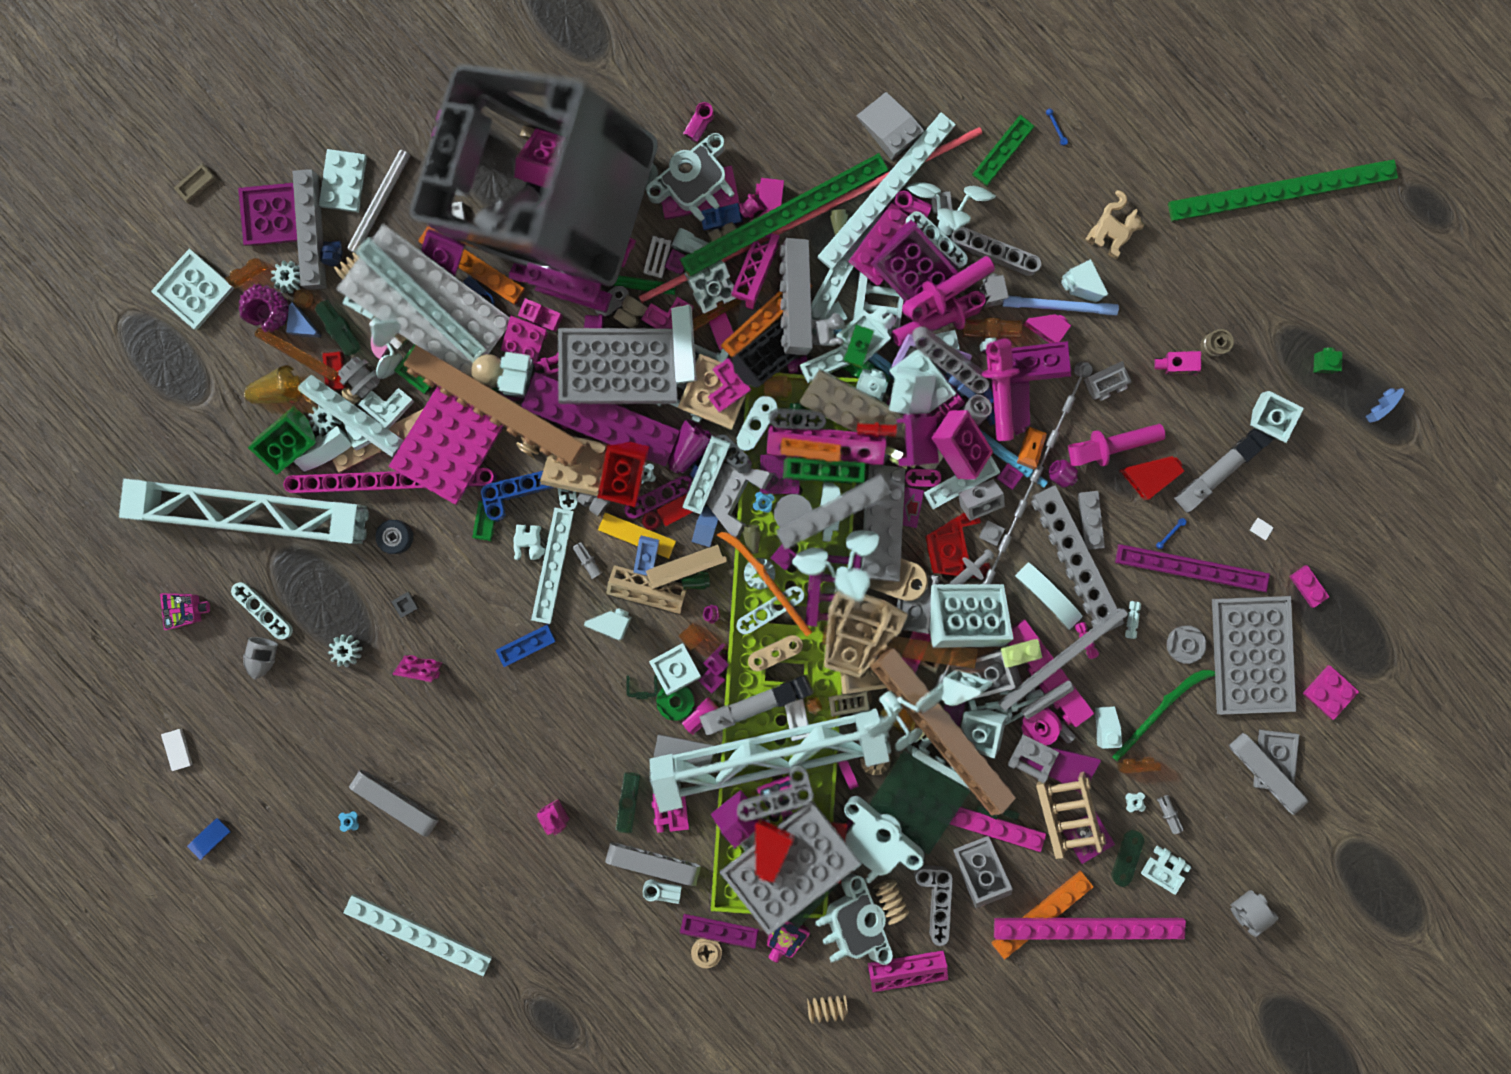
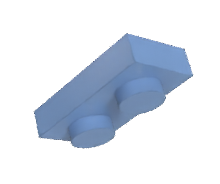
(646, 554)

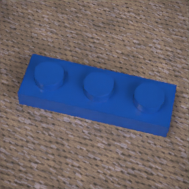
(525, 645)

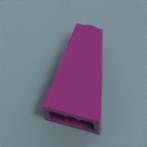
(1068, 766)

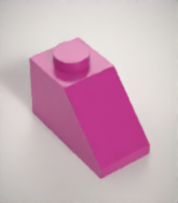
(770, 192)
(1048, 327)

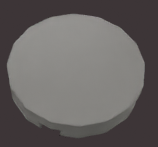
(790, 508)
(1186, 644)

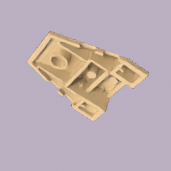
(859, 632)

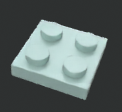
(675, 669)

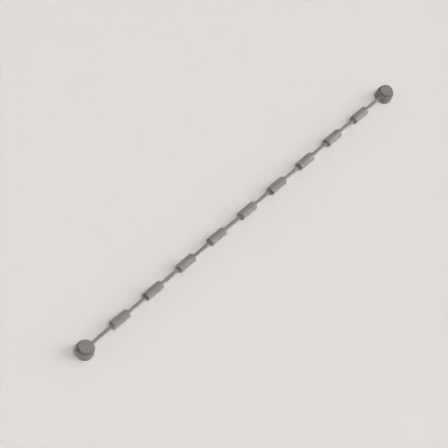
(1081, 370)

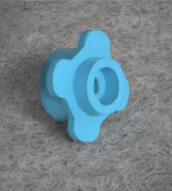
(766, 507)
(353, 821)

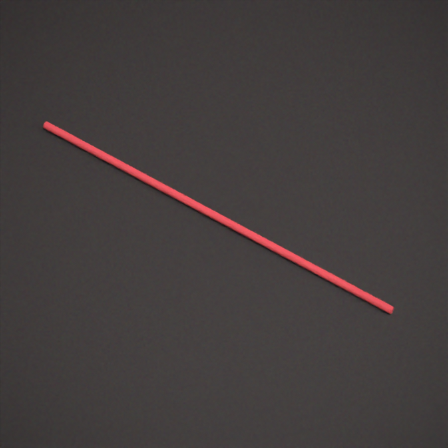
(840, 200)

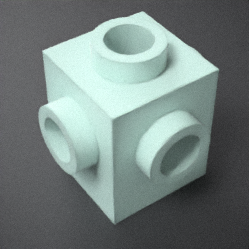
(872, 382)

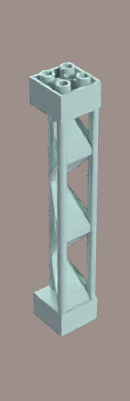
(142, 502)
(671, 769)

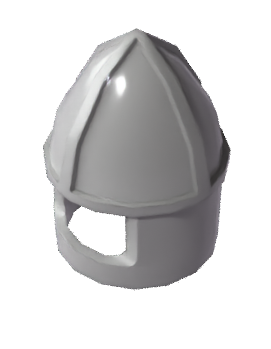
(259, 656)

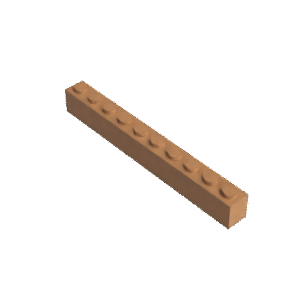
(493, 405)
(944, 733)

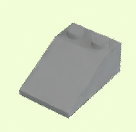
(890, 125)
(992, 668)
(982, 872)

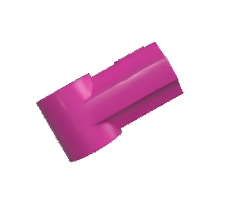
(698, 123)
(913, 204)
(693, 722)

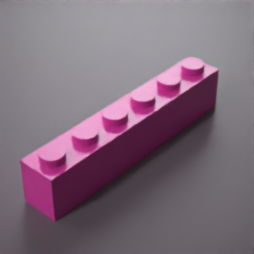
(1071, 705)

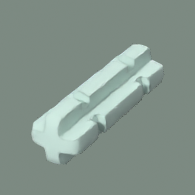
(1133, 620)

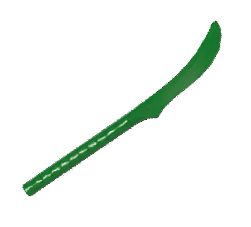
(1167, 701)

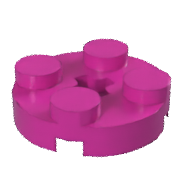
(1052, 727)

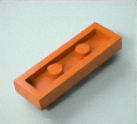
(810, 449)

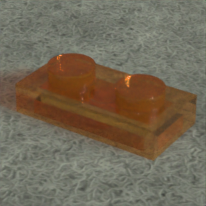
(252, 269)
(1145, 765)

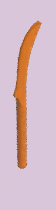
(768, 580)

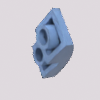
(1387, 403)

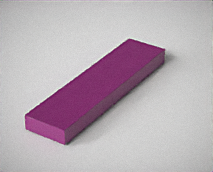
(719, 931)

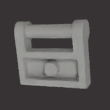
(1036, 752)

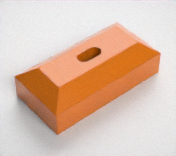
(1028, 456)

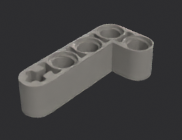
(773, 798)
(937, 905)

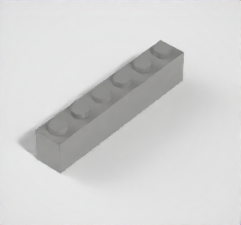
(309, 229)
(796, 296)
(833, 511)

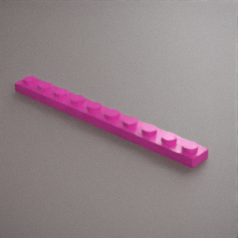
(1089, 928)

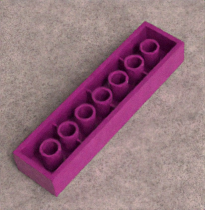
(601, 421)

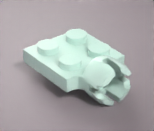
(874, 322)

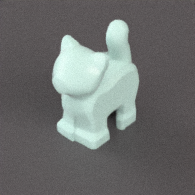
(530, 540)

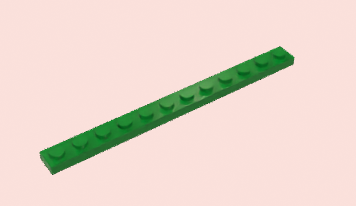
(1282, 190)
(783, 215)

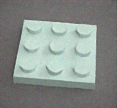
(192, 289)

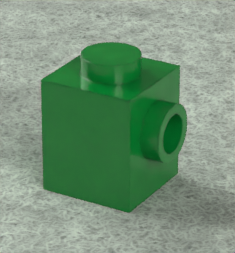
(1328, 361)

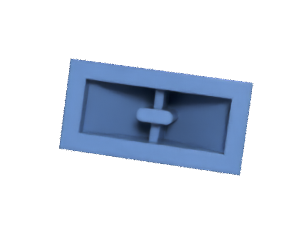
(299, 324)
(705, 527)

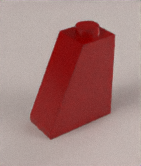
(1153, 475)
(770, 849)

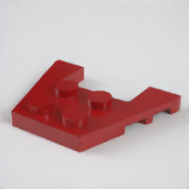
(948, 547)

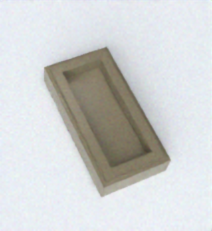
(195, 183)

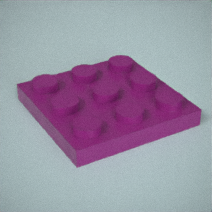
(268, 214)

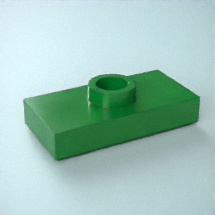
(858, 346)

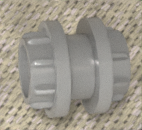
(358, 377)

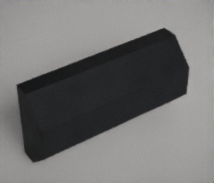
(762, 357)

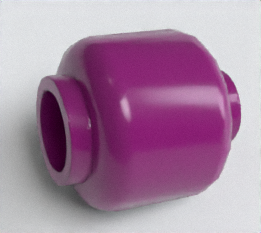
(1063, 473)

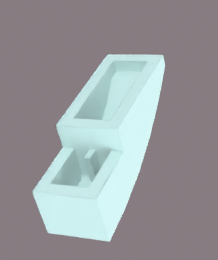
(324, 449)

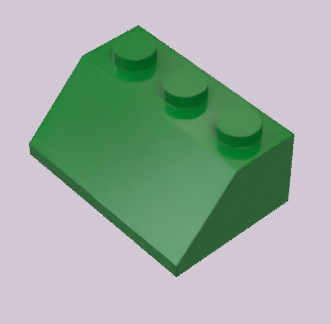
(284, 440)

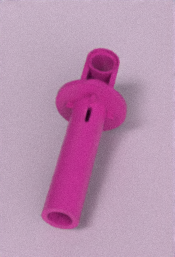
(933, 298)
(956, 312)
(1000, 370)
(1100, 448)

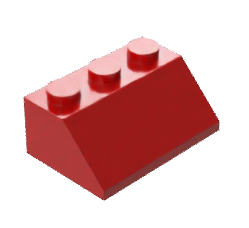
(623, 473)

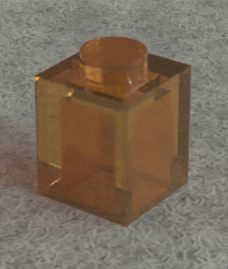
(777, 387)
(692, 636)

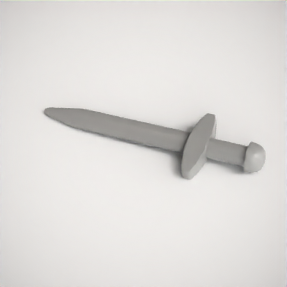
(973, 568)

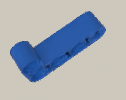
(501, 495)

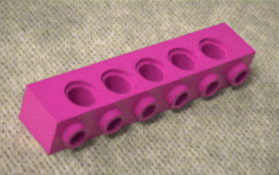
(855, 442)

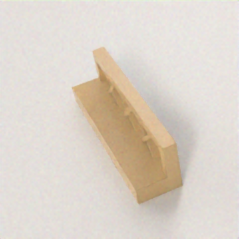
(685, 566)
(643, 593)

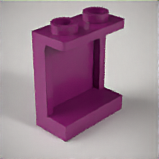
(919, 440)

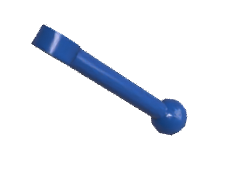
(1049, 112)
(1181, 522)

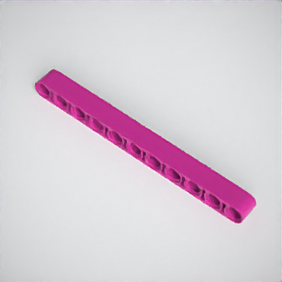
(323, 481)

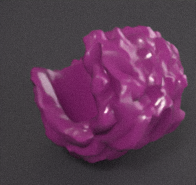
(263, 307)

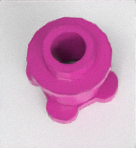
(750, 206)

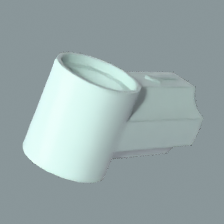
(686, 242)
(664, 892)

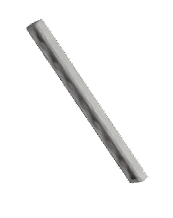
(1062, 658)

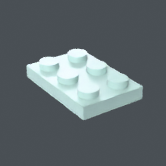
(342, 180)
(919, 362)

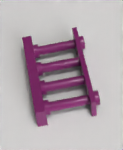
(567, 287)
(815, 596)

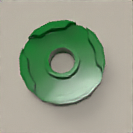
(675, 713)

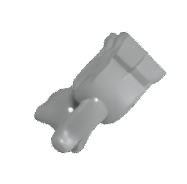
(825, 330)

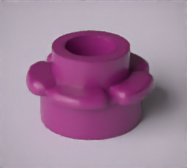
(711, 614)

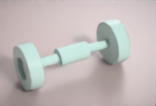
(988, 706)

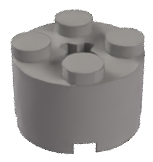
(1253, 912)

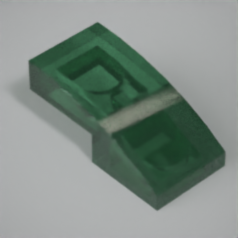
(1014, 814)

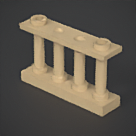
(1055, 827)

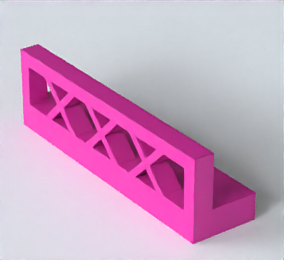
(761, 272)
(907, 969)

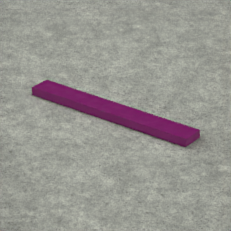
(1192, 568)

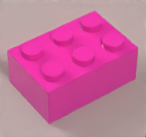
(962, 444)

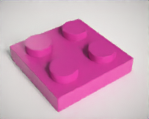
(1330, 692)

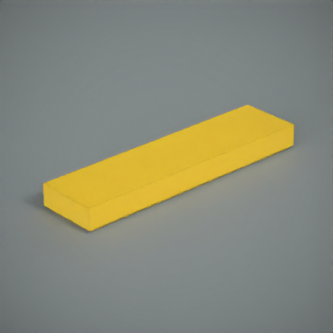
(631, 533)

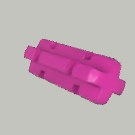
(1091, 651)

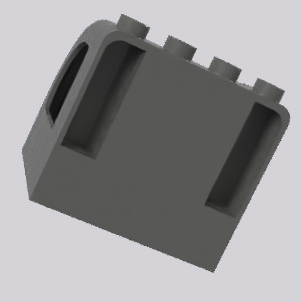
(590, 189)

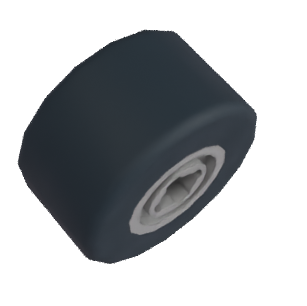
(401, 539)

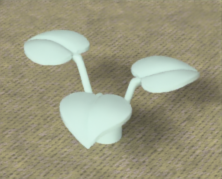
(948, 218)
(382, 335)
(851, 583)
(893, 707)

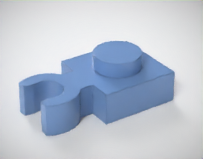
(960, 387)

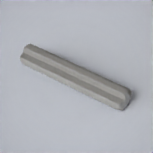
(1047, 699)

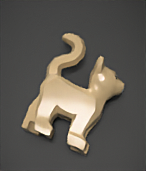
(1113, 229)

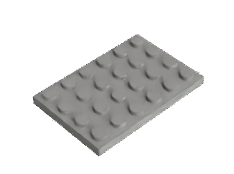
(616, 366)
(1253, 655)
(810, 868)

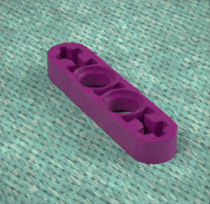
(657, 494)

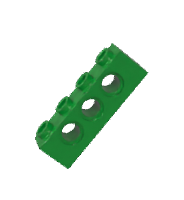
(823, 471)

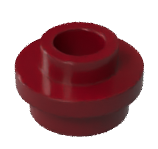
(657, 520)

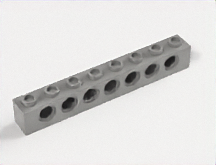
(1078, 547)

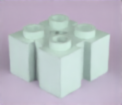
(720, 290)
(516, 374)

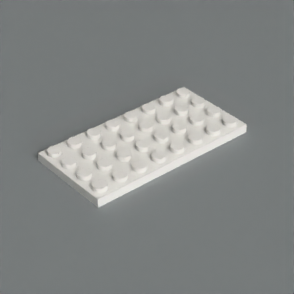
(467, 307)

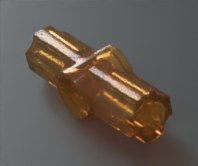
(992, 328)

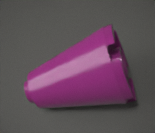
(689, 446)

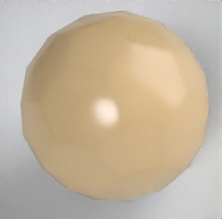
(487, 370)

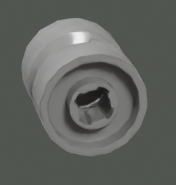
(978, 407)
(596, 504)

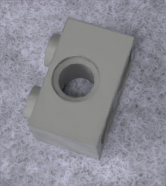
(981, 499)

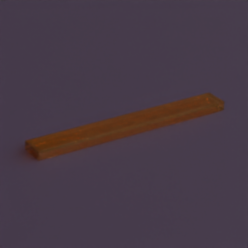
(924, 651)

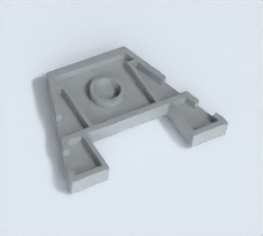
(727, 492)

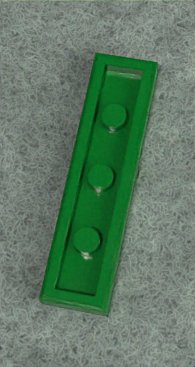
(1003, 150)

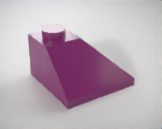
(730, 824)

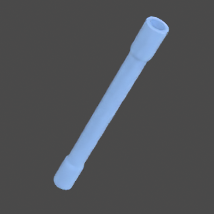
(1101, 308)

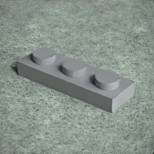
(1091, 519)

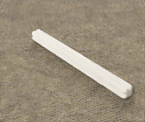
(379, 200)

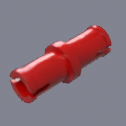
(876, 429)

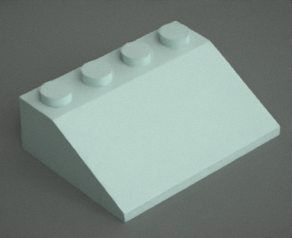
(969, 616)

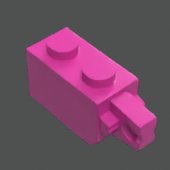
(553, 817)

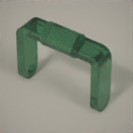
(641, 695)

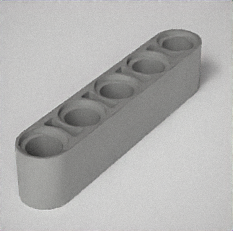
(1004, 249)
(946, 353)
(1268, 773)
(394, 803)
(653, 864)

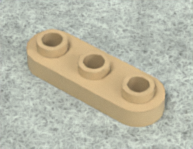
(765, 653)

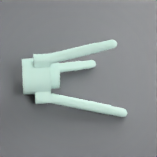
(1033, 695)

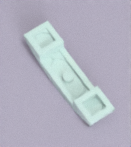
(1049, 595)

